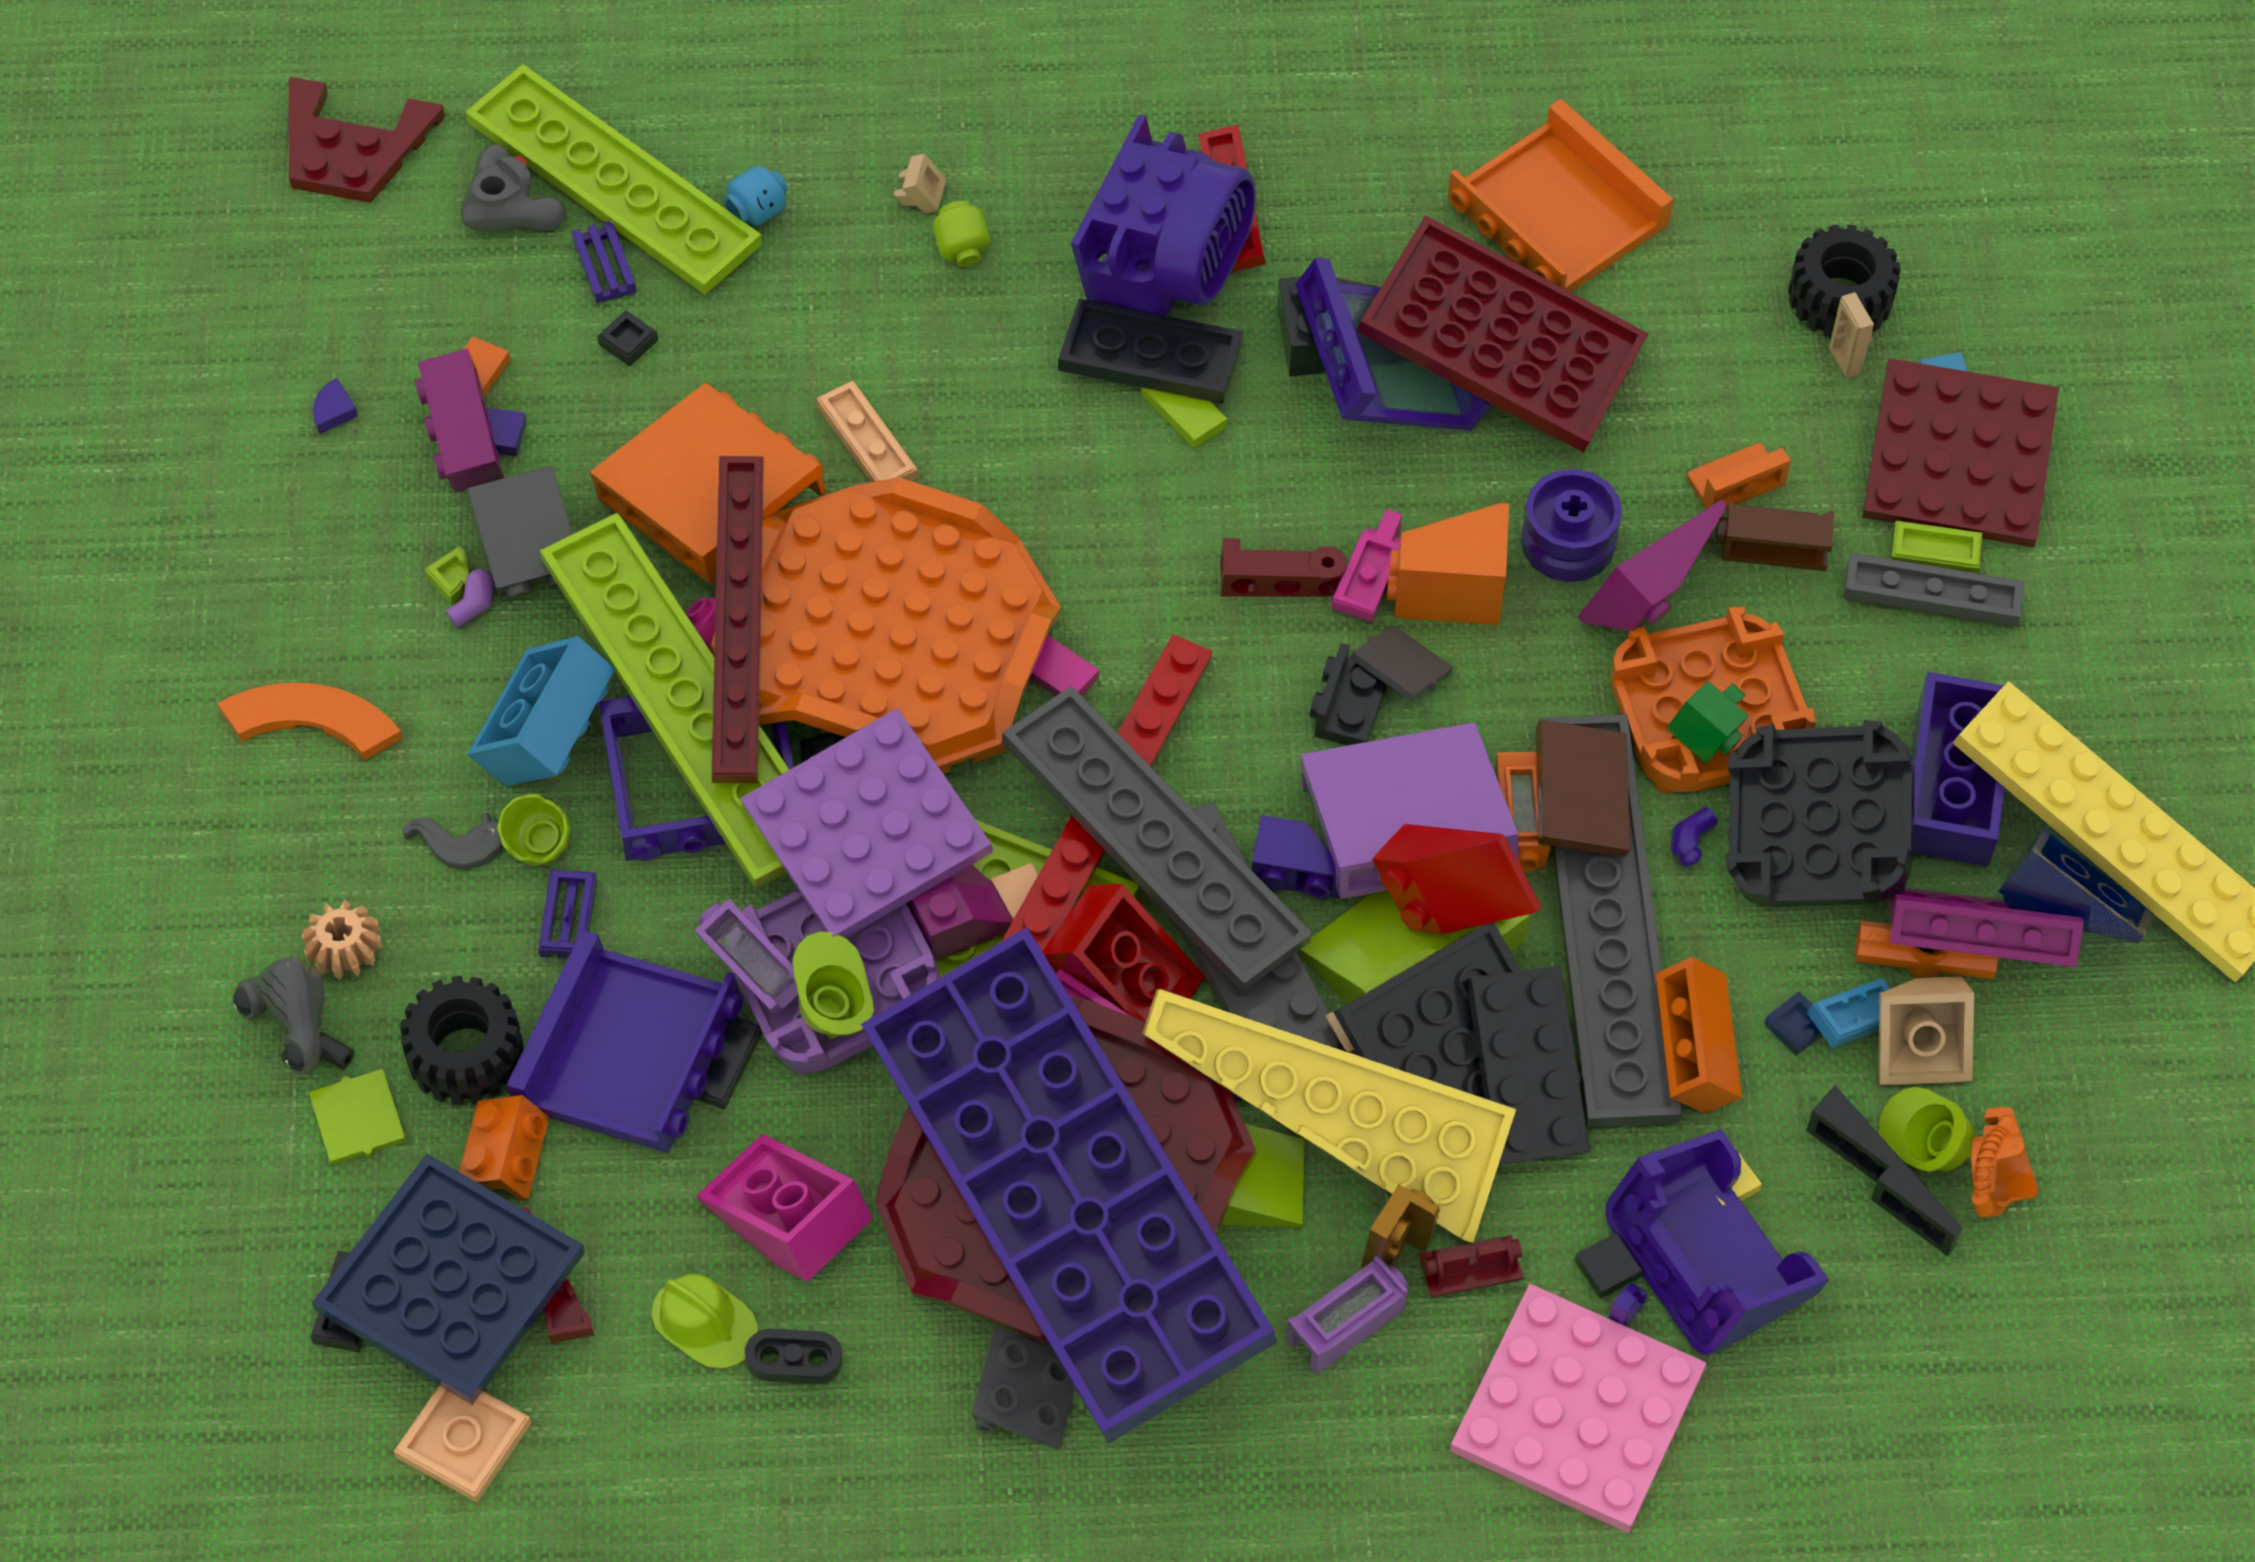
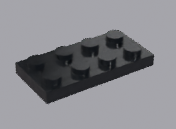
(1150, 351)
(1529, 1061)

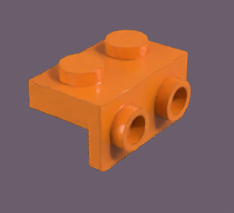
(505, 1144)

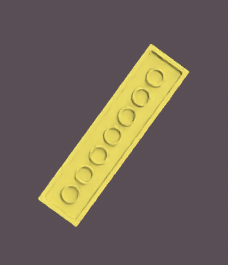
(2115, 827)

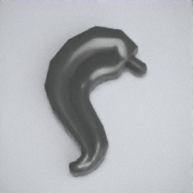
(463, 852)

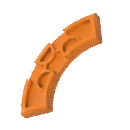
(313, 705)

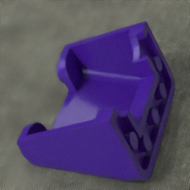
(1704, 1256)

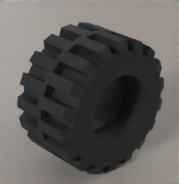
(1849, 256)
(457, 1008)

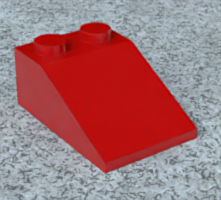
(1453, 878)
(1120, 951)

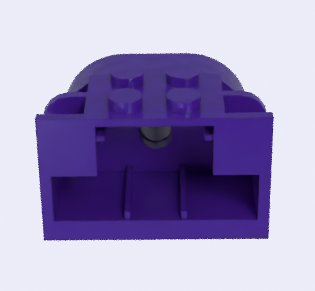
(1166, 225)

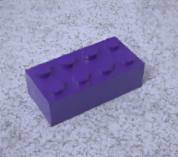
(1954, 797)

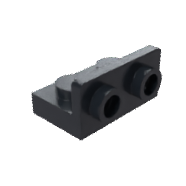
(1349, 701)

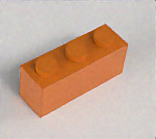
(1698, 1035)

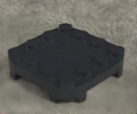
(1821, 816)

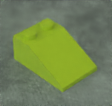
(1273, 1183)

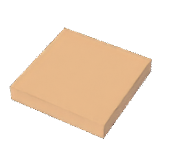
(462, 1441)

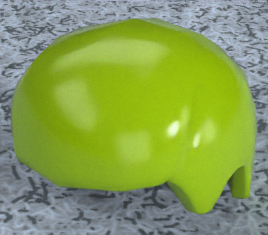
(534, 829)

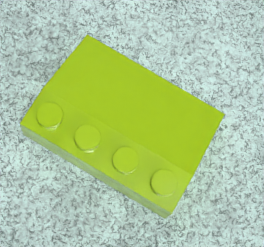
(1375, 944)

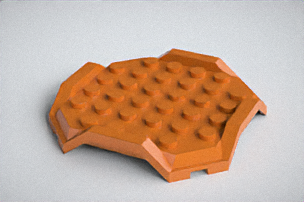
(903, 606)

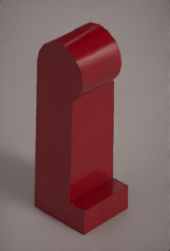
(1279, 572)

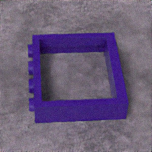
(670, 837)

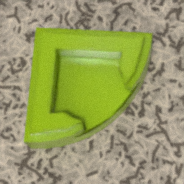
(450, 574)

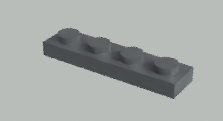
(1934, 589)

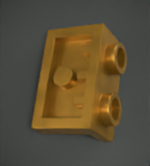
(1404, 1219)

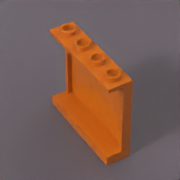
(1562, 200)
(670, 474)

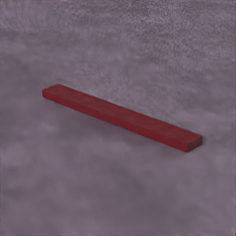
(738, 620)

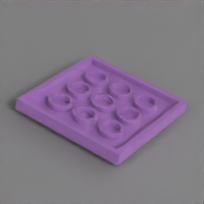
(866, 825)

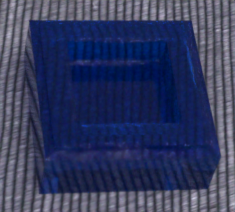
(1793, 1025)

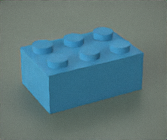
(542, 712)

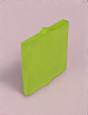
(357, 1116)

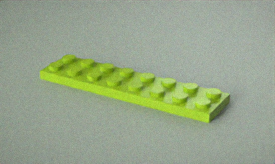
(614, 179)

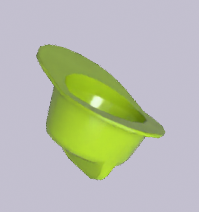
(831, 985)
(1926, 1130)
(704, 1320)

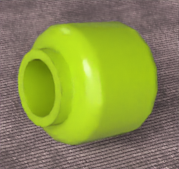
(961, 233)

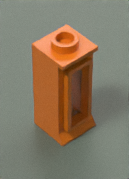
(1518, 783)

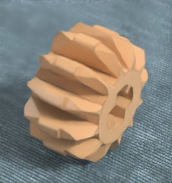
(357, 948)

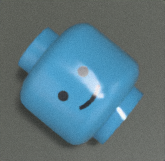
(756, 195)

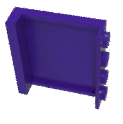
(625, 1045)

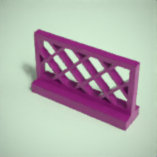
(1982, 927)

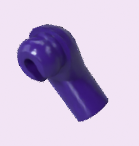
(1686, 836)

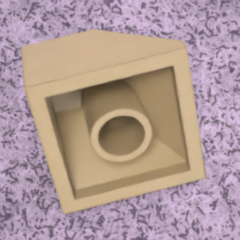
(1926, 1032)

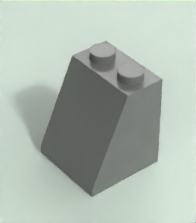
(514, 523)

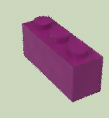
(458, 420)

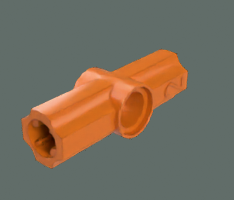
(1874, 947)

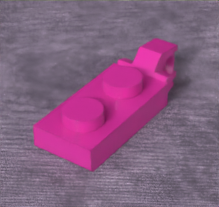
(1368, 569)

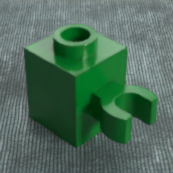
(1710, 721)

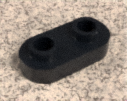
(795, 1352)

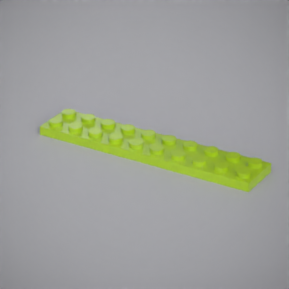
(663, 671)

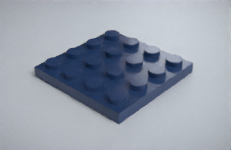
(449, 1278)

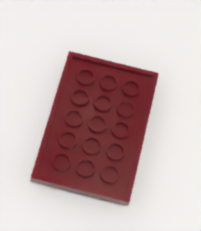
(1503, 333)

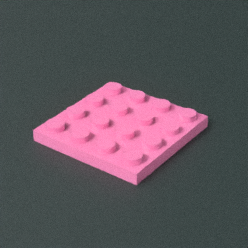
(1578, 1408)

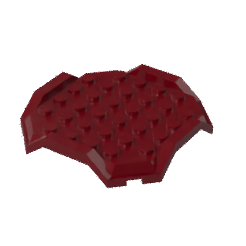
(939, 1238)

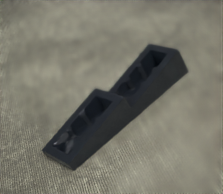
(1897, 1188)

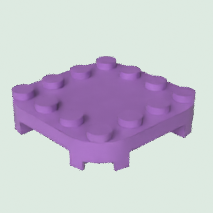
(894, 963)

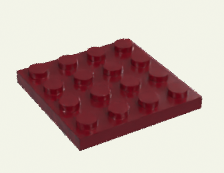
(1961, 451)

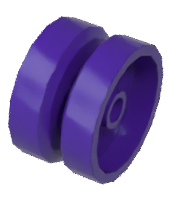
(1571, 525)

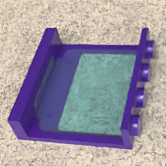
(1369, 378)

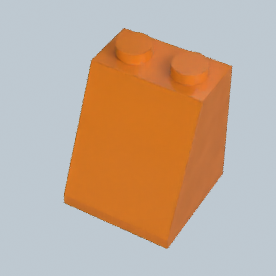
(1452, 568)

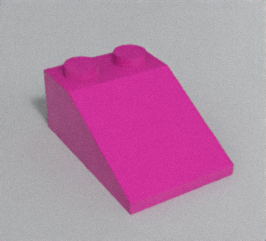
(787, 1206)

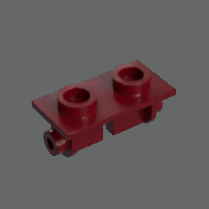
(1472, 1266)

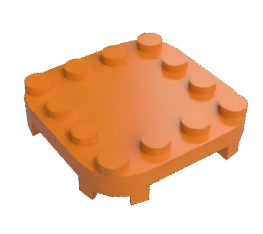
(1664, 668)

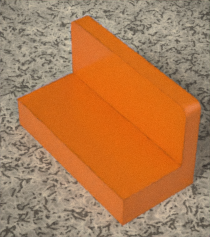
(1740, 475)

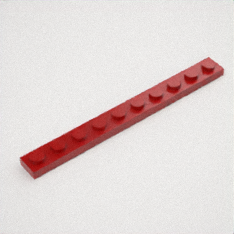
(1146, 731)

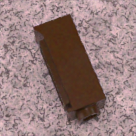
(1775, 537)

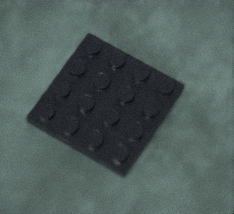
(1424, 1013)

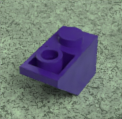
(1293, 859)

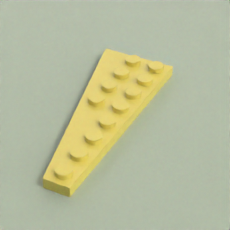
(1351, 1107)

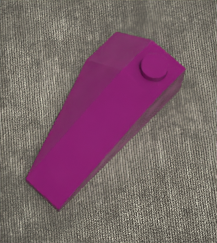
(1647, 581)
(960, 913)

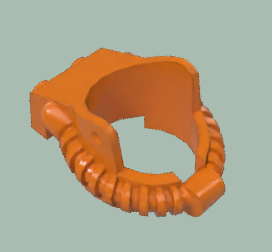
(2000, 1165)

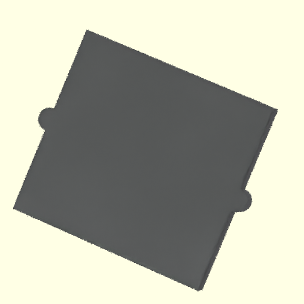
(1401, 663)

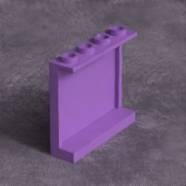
(1412, 779)

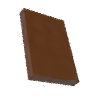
(1582, 788)

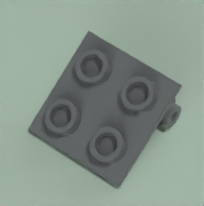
(1023, 1389)

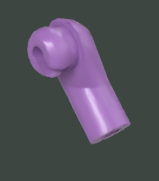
(476, 600)

